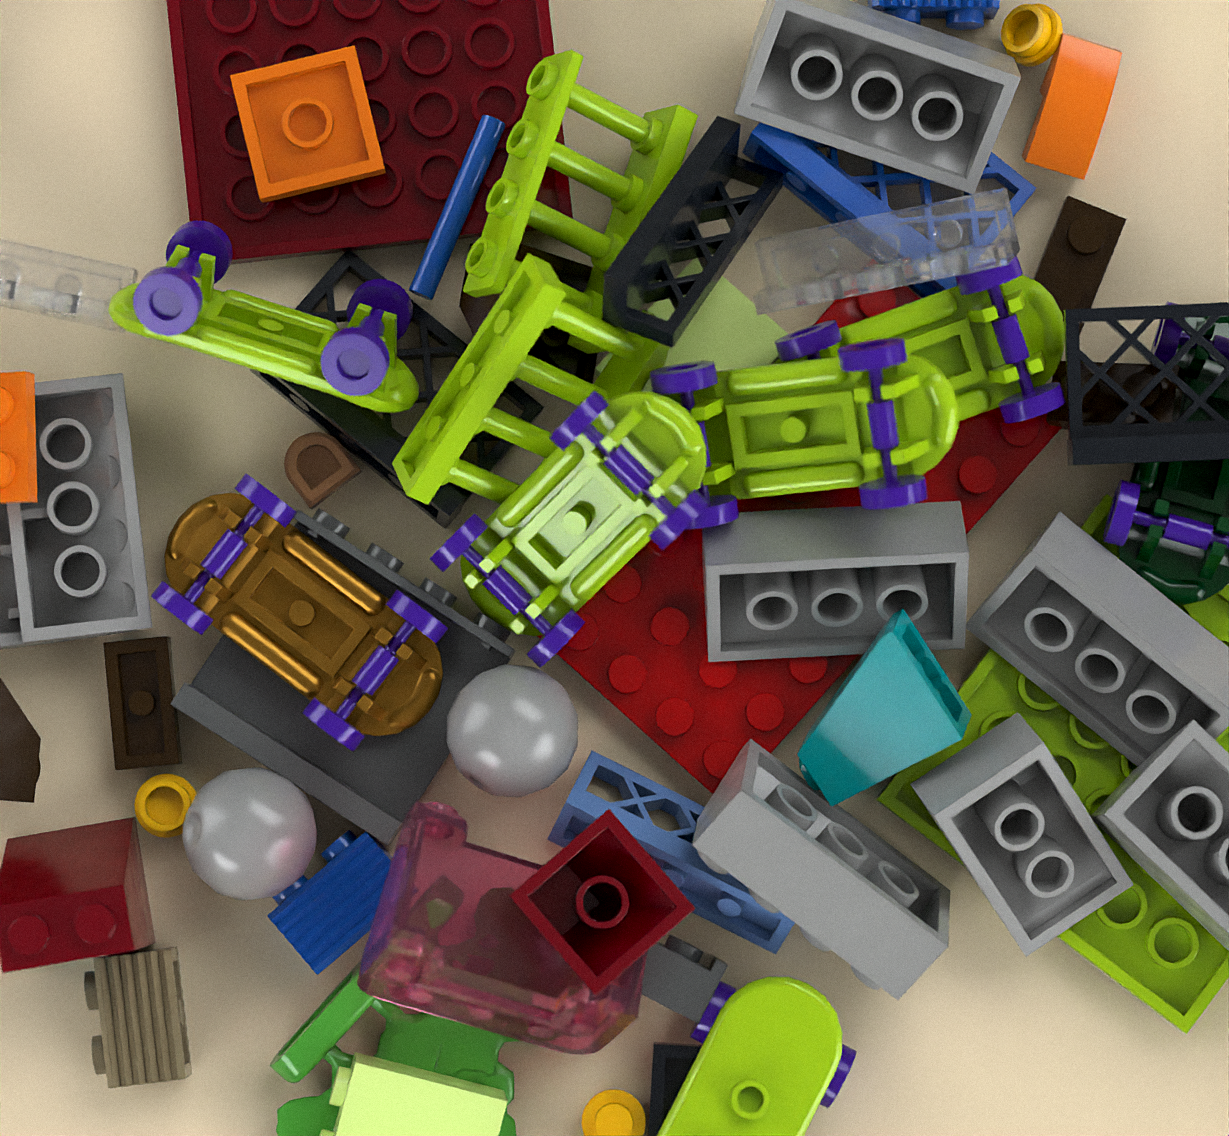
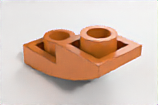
(1072, 106)

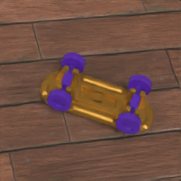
(302, 614)

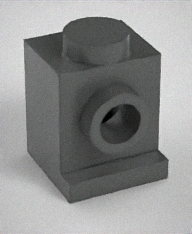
(678, 979)

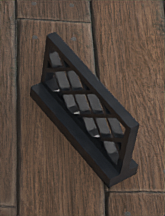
(362, 430)
(1150, 440)

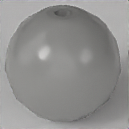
(512, 730)
(249, 833)

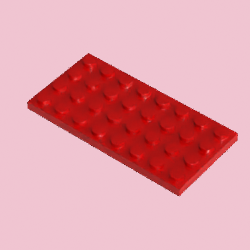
(648, 622)

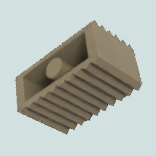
(139, 1017)

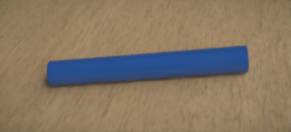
(457, 207)

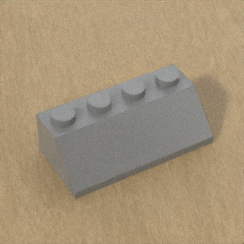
(878, 88)
(833, 579)
(1105, 643)
(1176, 823)
(824, 872)

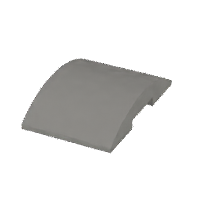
(78, 554)

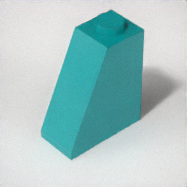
(883, 716)

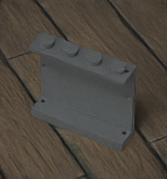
(385, 772)

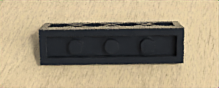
(675, 220)

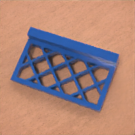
(843, 197)

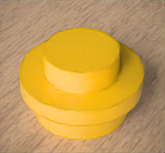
(1031, 33)
(163, 804)
(613, 1114)

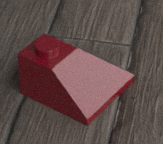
(601, 902)

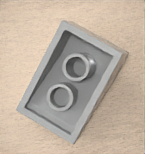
(1022, 833)

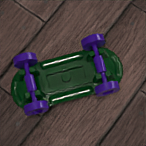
(1176, 513)

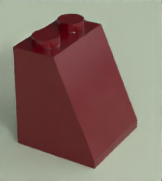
(73, 896)

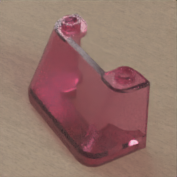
(466, 952)

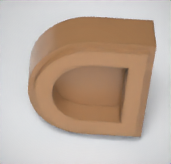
(318, 467)

